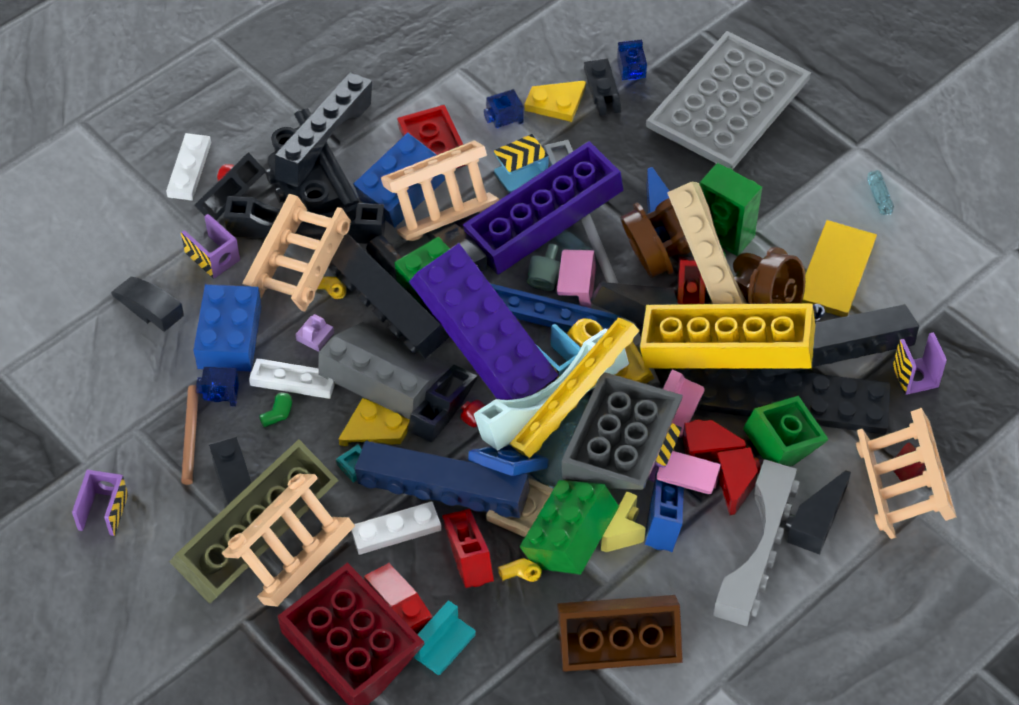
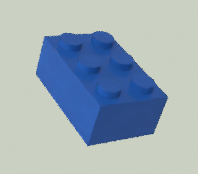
(401, 155)
(228, 327)

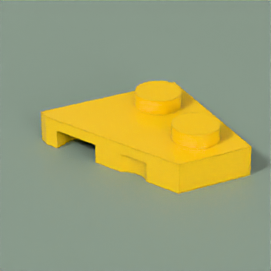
(556, 100)
(374, 424)

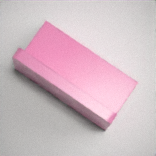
(577, 275)
(691, 397)
(690, 473)

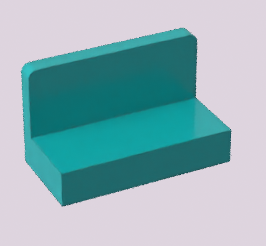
(443, 639)

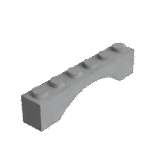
(740, 589)

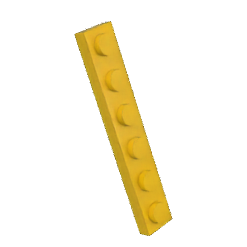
(574, 387)

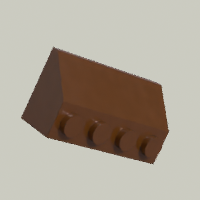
(620, 632)

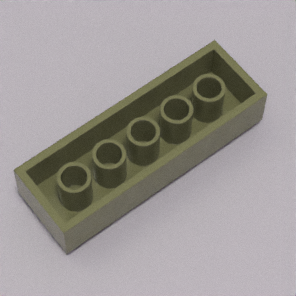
(202, 557)

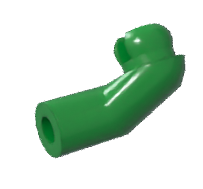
(280, 410)

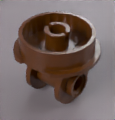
(645, 241)
(770, 279)

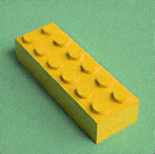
(728, 336)

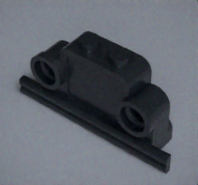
(325, 185)

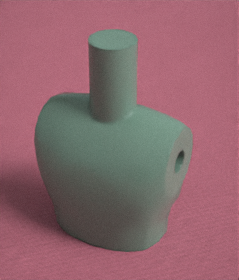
(544, 271)

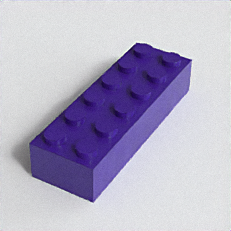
(544, 206)
(482, 326)

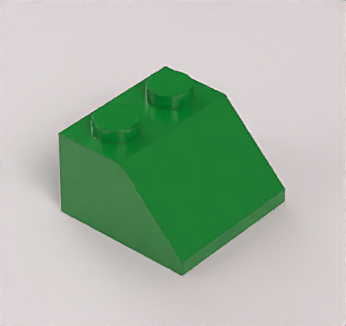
(784, 431)

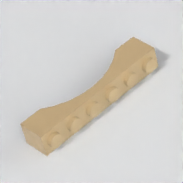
(704, 244)

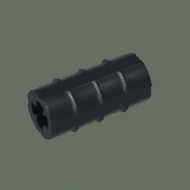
(383, 254)

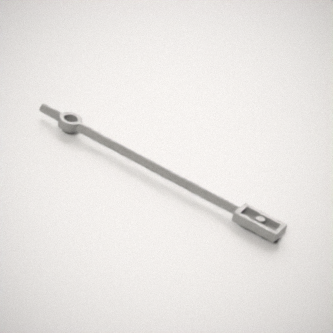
(556, 152)

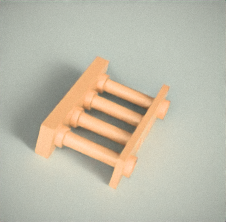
(422, 173)
(281, 236)
(932, 477)
(314, 548)

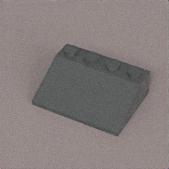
(380, 368)
(620, 433)

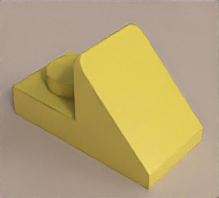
(623, 529)

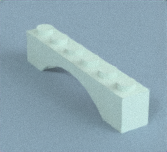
(504, 419)

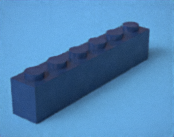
(441, 479)

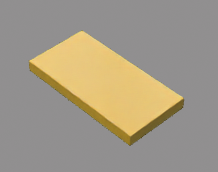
(837, 267)

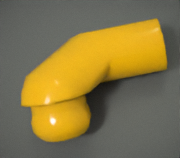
(333, 287)
(522, 568)

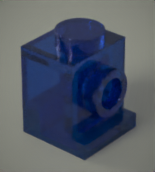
(631, 60)
(504, 109)
(219, 384)

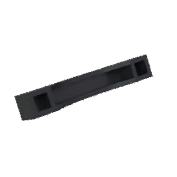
(300, 152)
(254, 219)

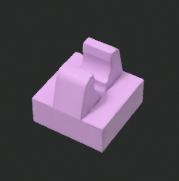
(314, 333)

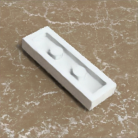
(188, 166)
(290, 378)
(395, 528)

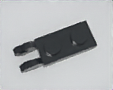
(602, 85)

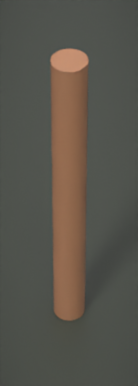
(190, 436)

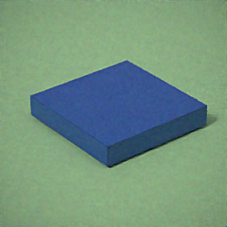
(507, 460)

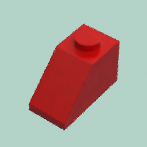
(690, 283)
(707, 439)
(737, 476)

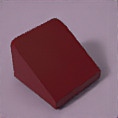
(911, 470)

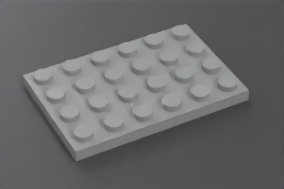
(728, 100)

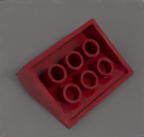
(350, 636)

